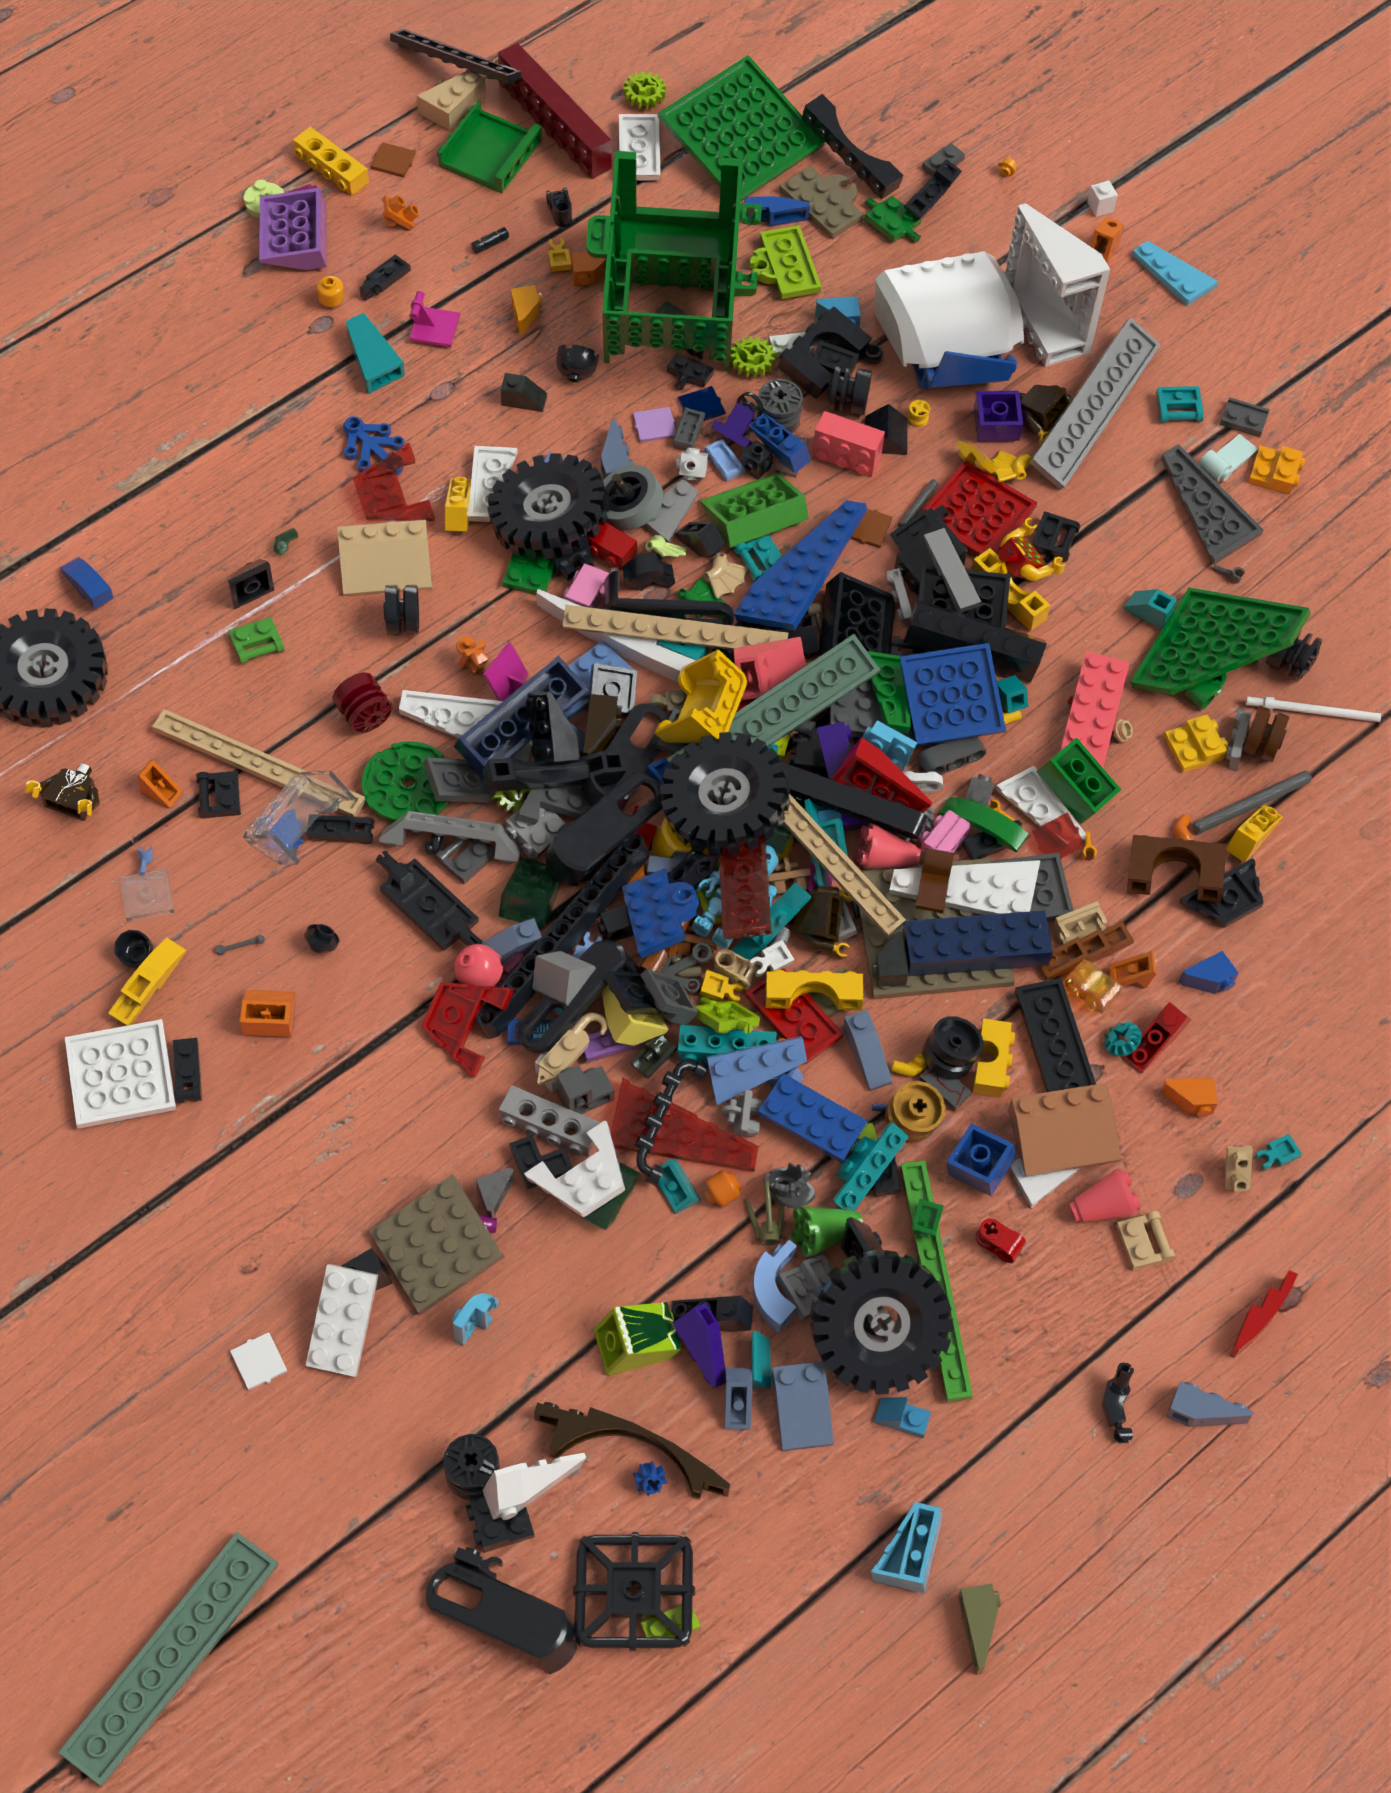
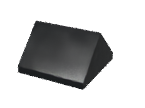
(895, 428)

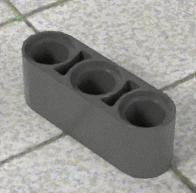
(951, 755)

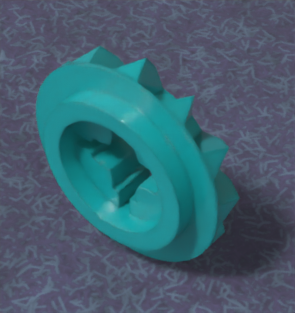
(1121, 1048)

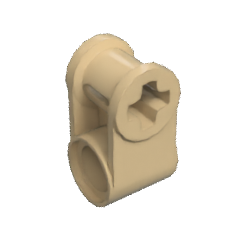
(738, 970)

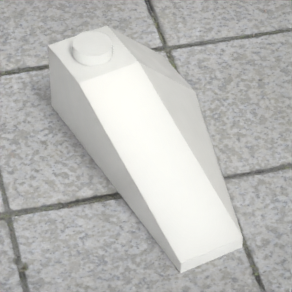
(519, 1485)

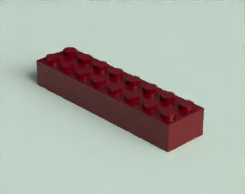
(557, 113)

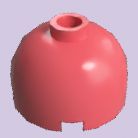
(478, 966)

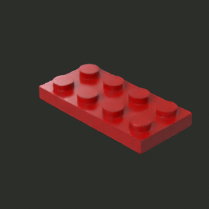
(802, 1019)

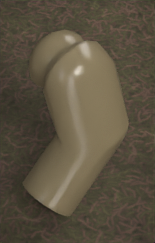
(691, 972)

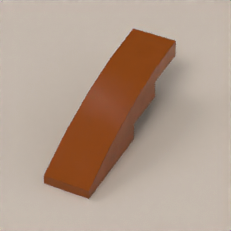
(1091, 947)

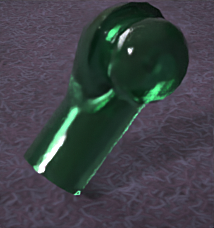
(282, 540)

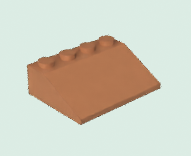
(1065, 1129)

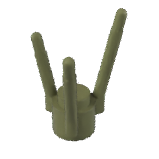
(769, 1232)

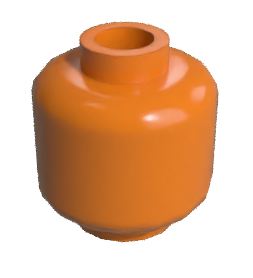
(722, 1188)

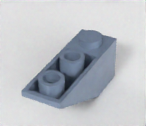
(615, 451)
(1201, 1408)

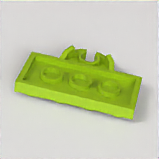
(786, 262)

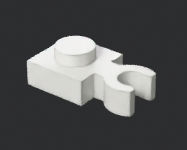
(774, 957)

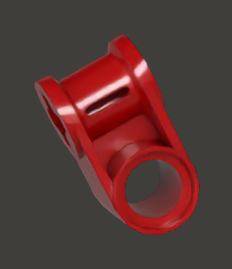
(1002, 1241)

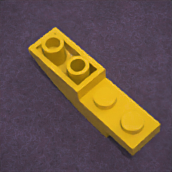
(146, 980)

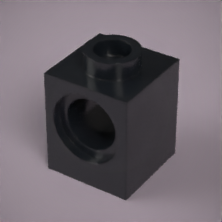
(615, 924)

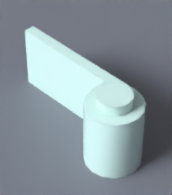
(1228, 459)

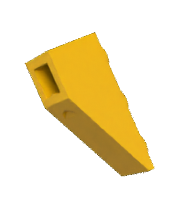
(457, 504)
(1253, 833)

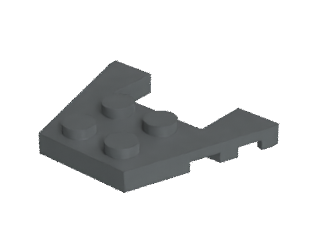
(562, 799)

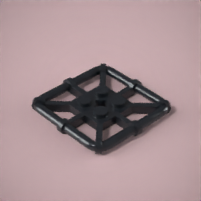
(644, 1604)

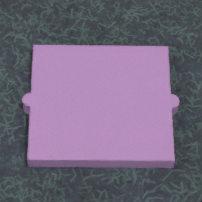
(654, 424)

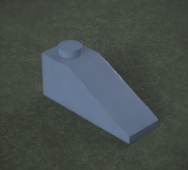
(515, 938)
(867, 1049)

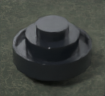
(321, 938)

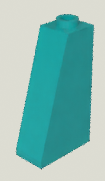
(374, 356)

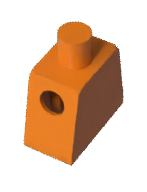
(1107, 234)

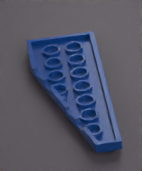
(791, 584)

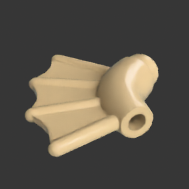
(725, 576)

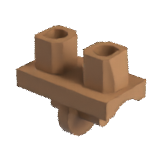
(797, 876)

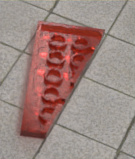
(680, 1135)

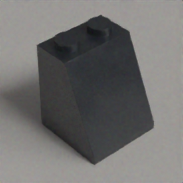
(917, 553)

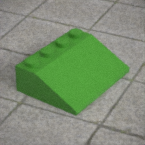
(756, 509)

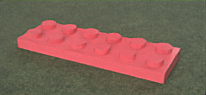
(1096, 704)

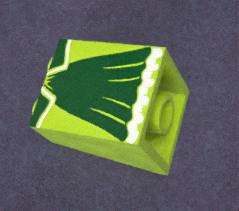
(636, 1337)

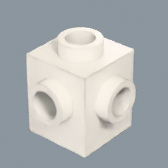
(699, 459)

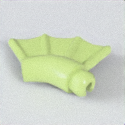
(659, 545)

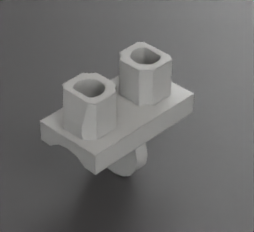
(739, 1112)

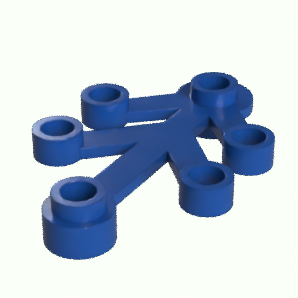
(356, 428)

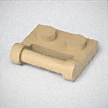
(1137, 1243)

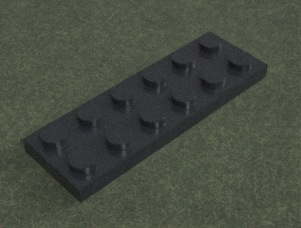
(1054, 1035)

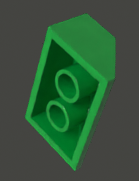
(1078, 780)

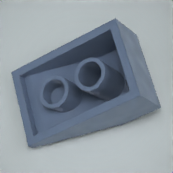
(802, 1406)

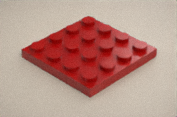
(981, 508)

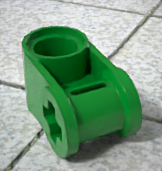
(1205, 692)

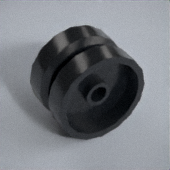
(401, 609)
(952, 1047)

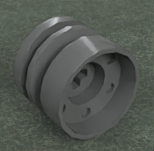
(782, 402)

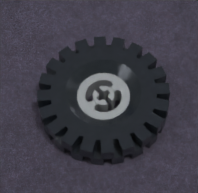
(548, 506)
(72, 672)
(704, 778)
(897, 1351)

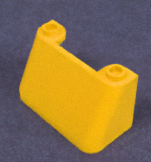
(713, 695)

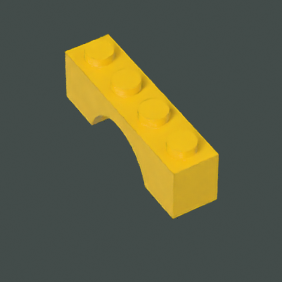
(1027, 607)
(842, 988)

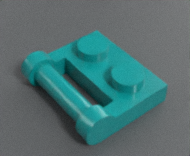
(1179, 398)
(763, 550)

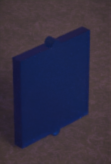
(703, 401)

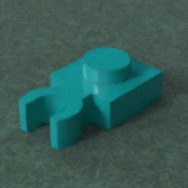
(1279, 1151)

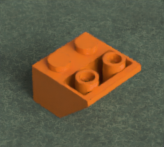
(268, 1013)

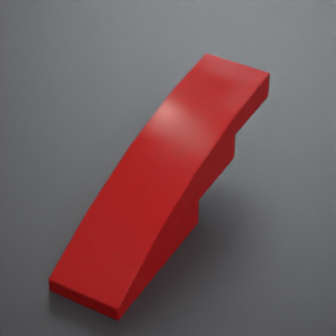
(1259, 1318)

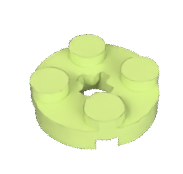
(253, 195)

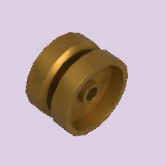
(916, 1110)

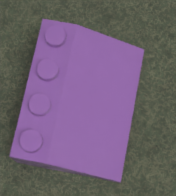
(293, 229)

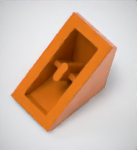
(158, 784)

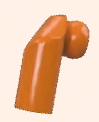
(1180, 829)

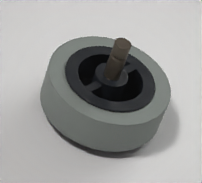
(632, 497)

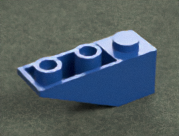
(784, 444)

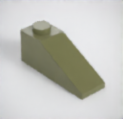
(979, 1613)

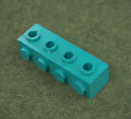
(703, 1041)

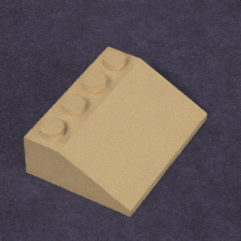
(384, 556)

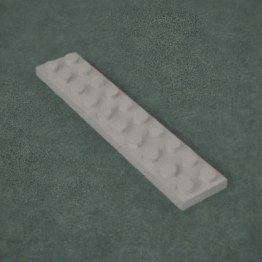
(1094, 403)

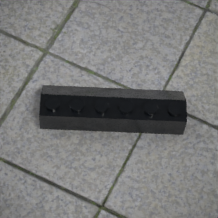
(944, 629)

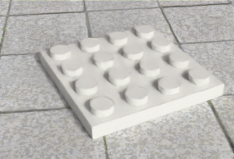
(120, 1073)

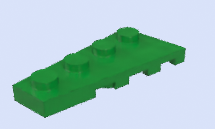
(890, 692)

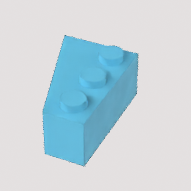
(911, 1552)

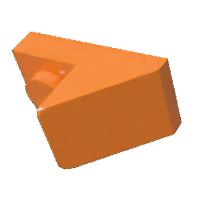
(1134, 969)

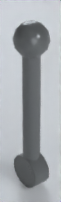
(220, 949)

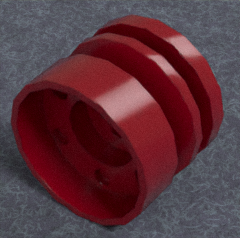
(362, 702)

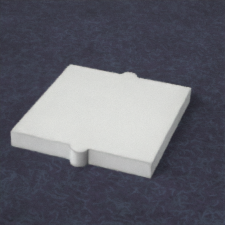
(258, 1361)

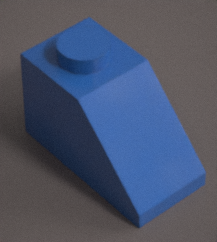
(1211, 974)

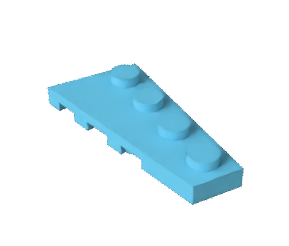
(1173, 273)

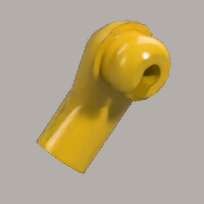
(911, 1068)

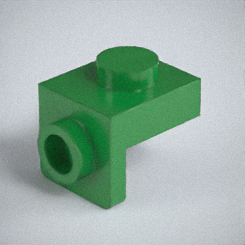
(927, 1218)

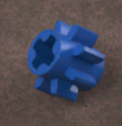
(649, 1478)

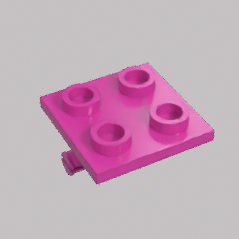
(432, 324)
(506, 673)

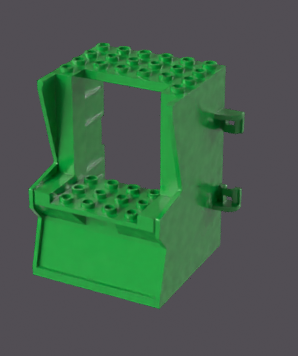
(671, 250)

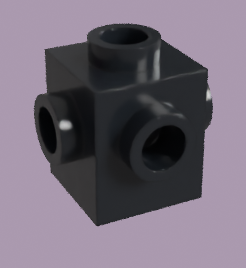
(757, 459)

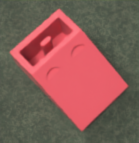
(768, 664)

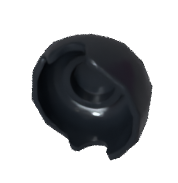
(132, 948)

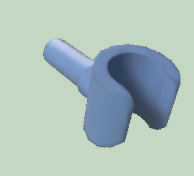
(144, 858)

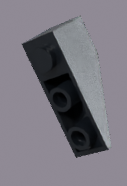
(731, 1312)

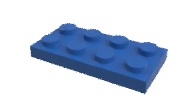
(812, 1118)

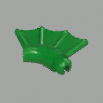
(700, 592)

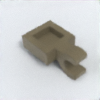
(671, 700)

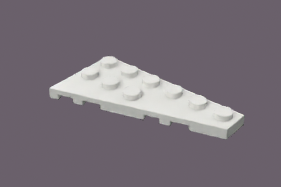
(450, 713)
(978, 887)

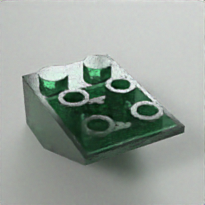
(529, 893)

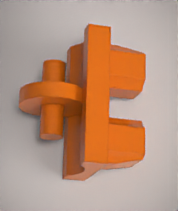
(397, 214)
(472, 655)

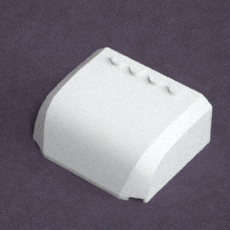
(948, 306)

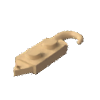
(568, 1048)

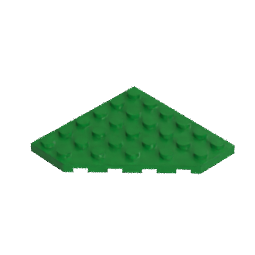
(1213, 636)

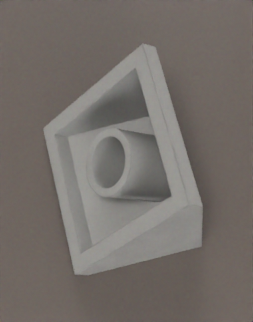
(560, 976)

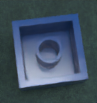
(981, 1159)

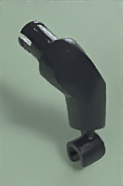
(1113, 1400)

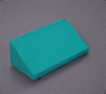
(677, 1186)
(760, 1361)

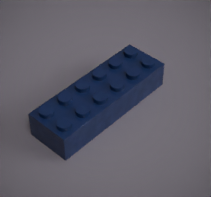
(507, 726)
(977, 943)

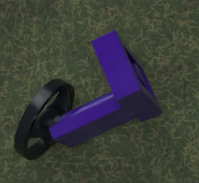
(740, 419)

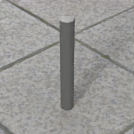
(919, 502)

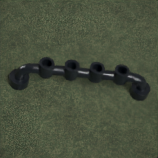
(654, 1121)

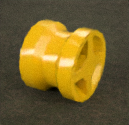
(918, 407)

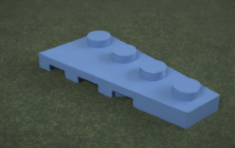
(752, 1066)

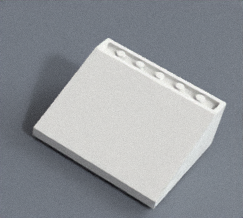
(1057, 286)

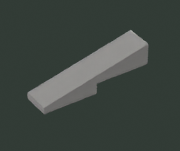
(952, 570)

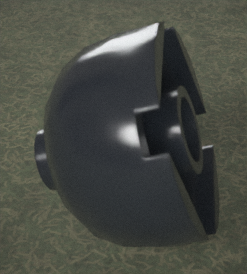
(577, 362)

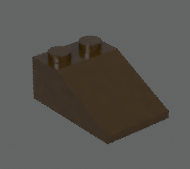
(602, 723)

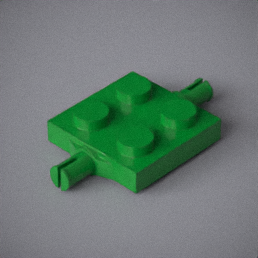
(892, 219)

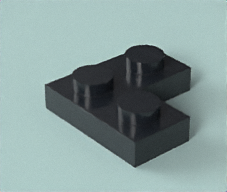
(528, 1156)

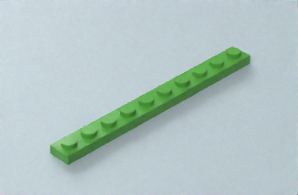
(931, 1254)

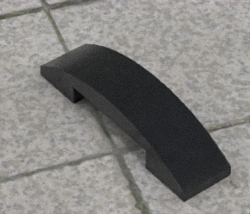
(933, 190)

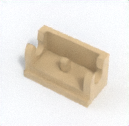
(1079, 923)

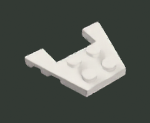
(588, 1183)

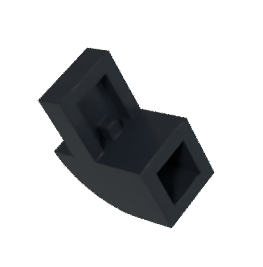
(646, 569)

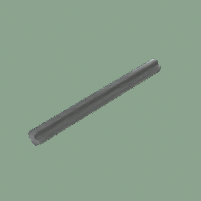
(1251, 802)

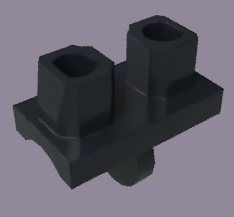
(566, 564)

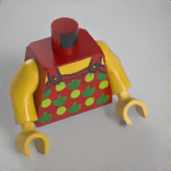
(1023, 558)

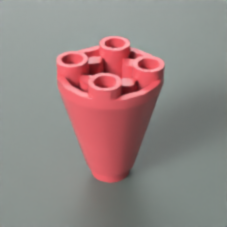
(884, 849)
(1107, 1199)

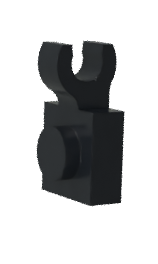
(472, 1559)

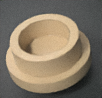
(1122, 730)

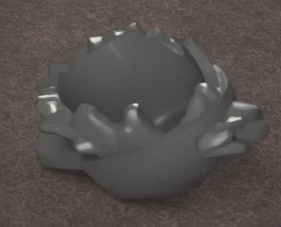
(790, 1186)

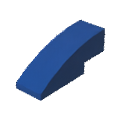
(780, 209)
(87, 582)

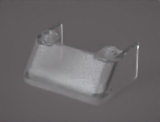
(294, 812)

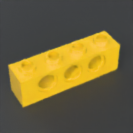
(330, 161)

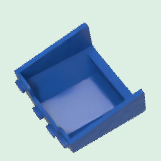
(965, 369)

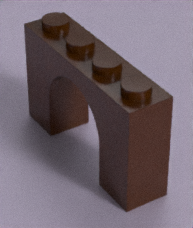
(1204, 857)

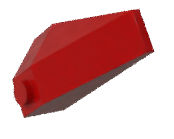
(873, 772)

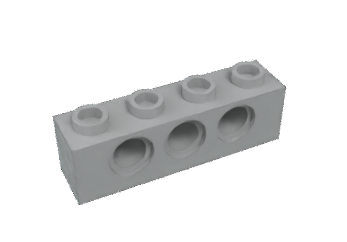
(542, 1110)

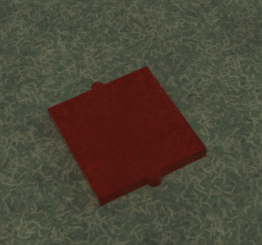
(1059, 836)

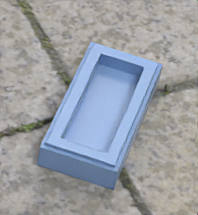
(724, 460)

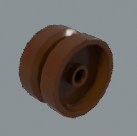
(1267, 734)

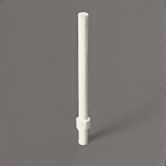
(1271, 703)

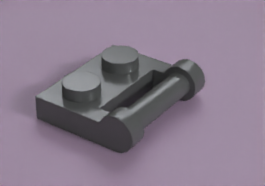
(469, 861)

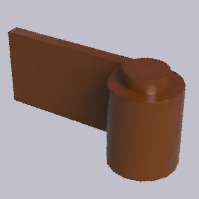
(934, 879)

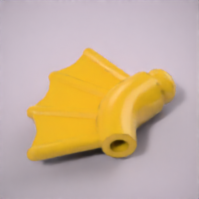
(1011, 466)

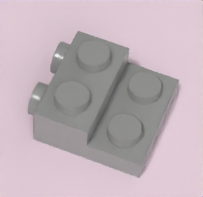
(534, 838)

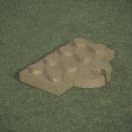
(829, 204)

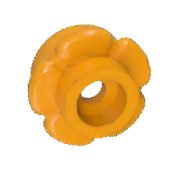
(1007, 166)

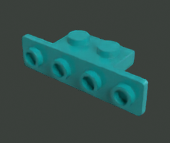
(834, 830)
(781, 913)
(867, 1165)

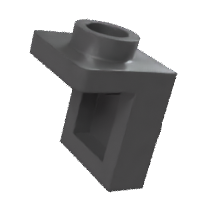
(980, 789)

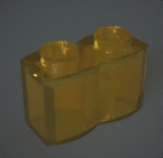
(1092, 986)

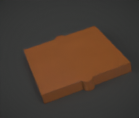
(393, 159)
(872, 528)

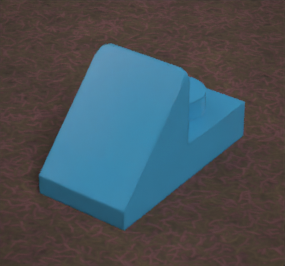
(899, 1415)

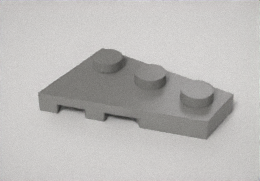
(674, 507)

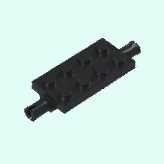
(428, 902)

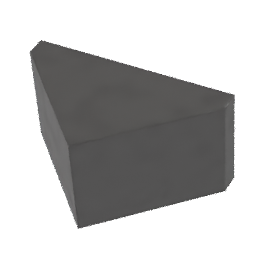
(494, 1188)

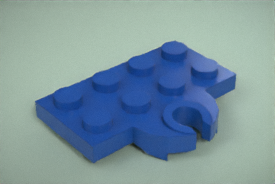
(658, 911)

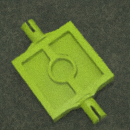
(726, 1016)

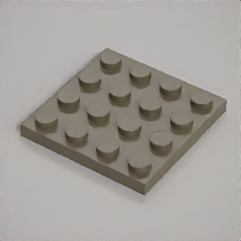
(436, 1244)

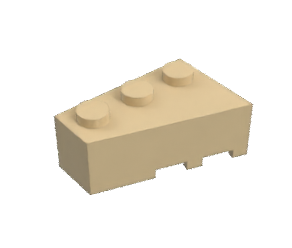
(451, 99)

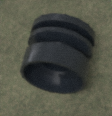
(849, 389)
(1299, 656)
(470, 1480)

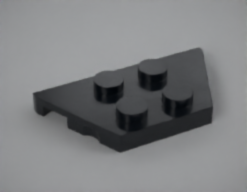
(1238, 900)

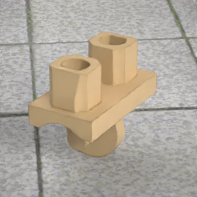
(1238, 1168)

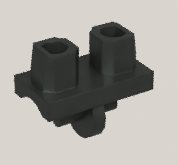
(653, 1056)

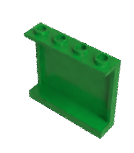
(488, 148)

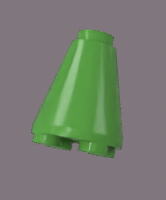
(819, 1228)

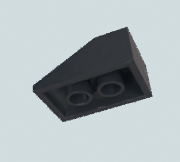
(859, 1239)

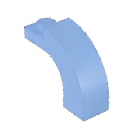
(768, 1300)

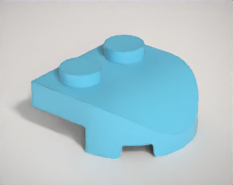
(473, 1313)

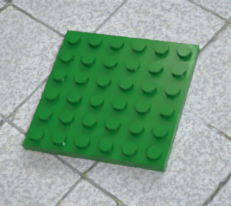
(744, 119)

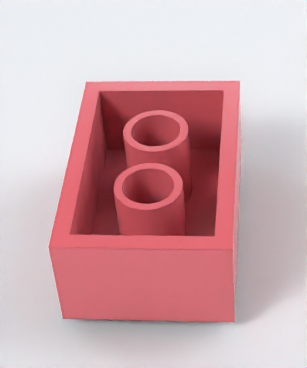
(848, 444)

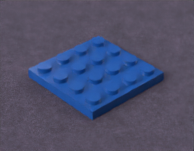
(952, 694)

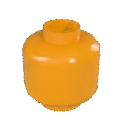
(330, 291)

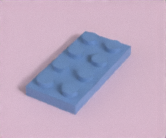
(582, 668)

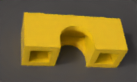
(991, 1077)

